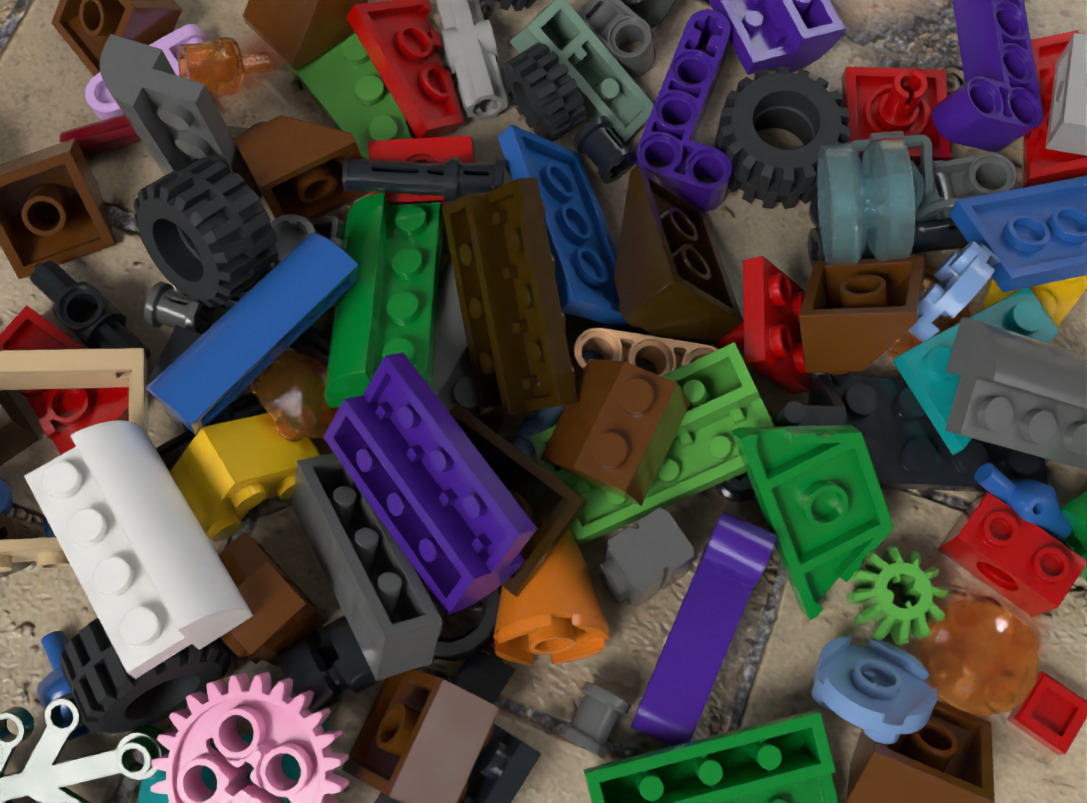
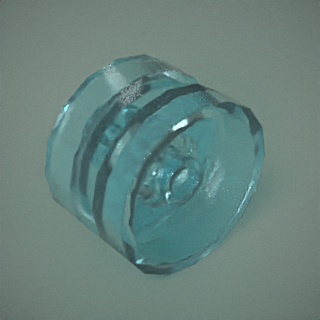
(866, 201)

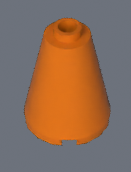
(553, 613)

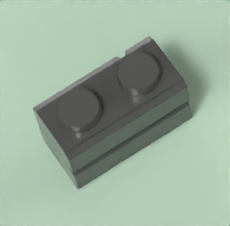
(646, 558)

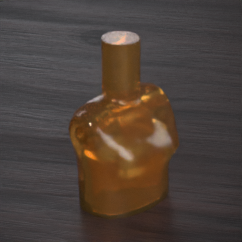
(220, 64)

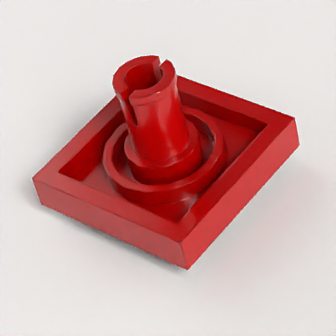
(895, 101)
(771, 326)

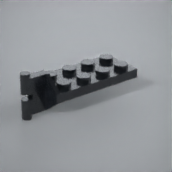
(901, 436)

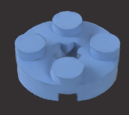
(959, 281)
(846, 686)

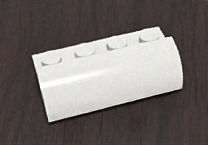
(136, 546)

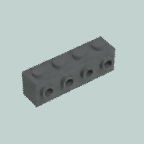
(366, 569)

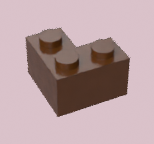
(278, 605)

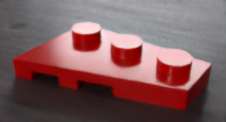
(408, 61)
(1044, 164)
(62, 410)

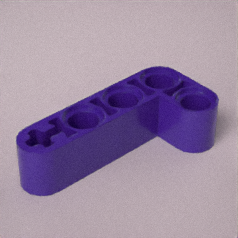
(999, 74)
(687, 105)
(703, 630)

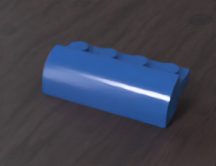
(254, 332)

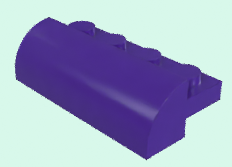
(780, 31)
(430, 486)

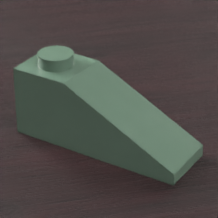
(599, 76)

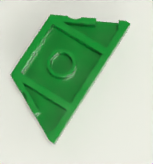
(818, 501)

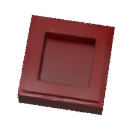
(1051, 714)

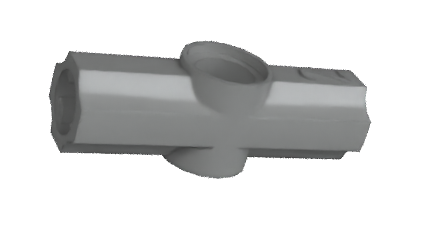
(473, 57)

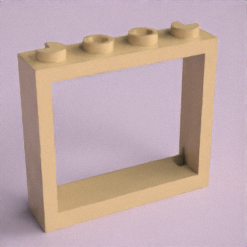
(64, 371)

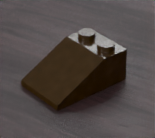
(671, 266)
(539, 493)

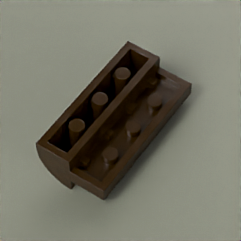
(510, 300)

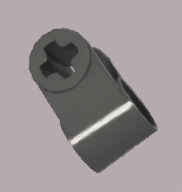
(617, 25)
(960, 180)

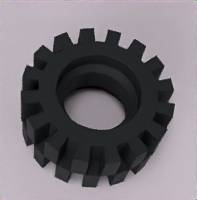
(544, 92)

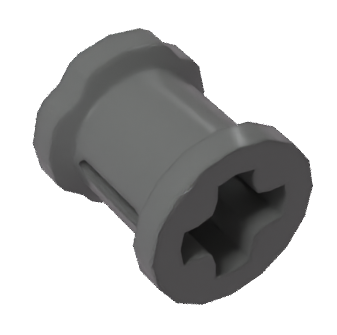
(173, 308)
(595, 719)

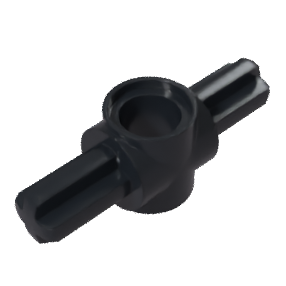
(75, 301)

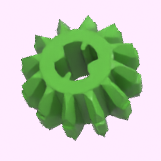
(915, 591)

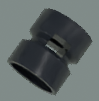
(312, 668)

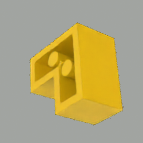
(235, 469)

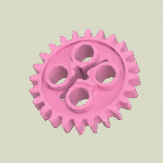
(279, 727)

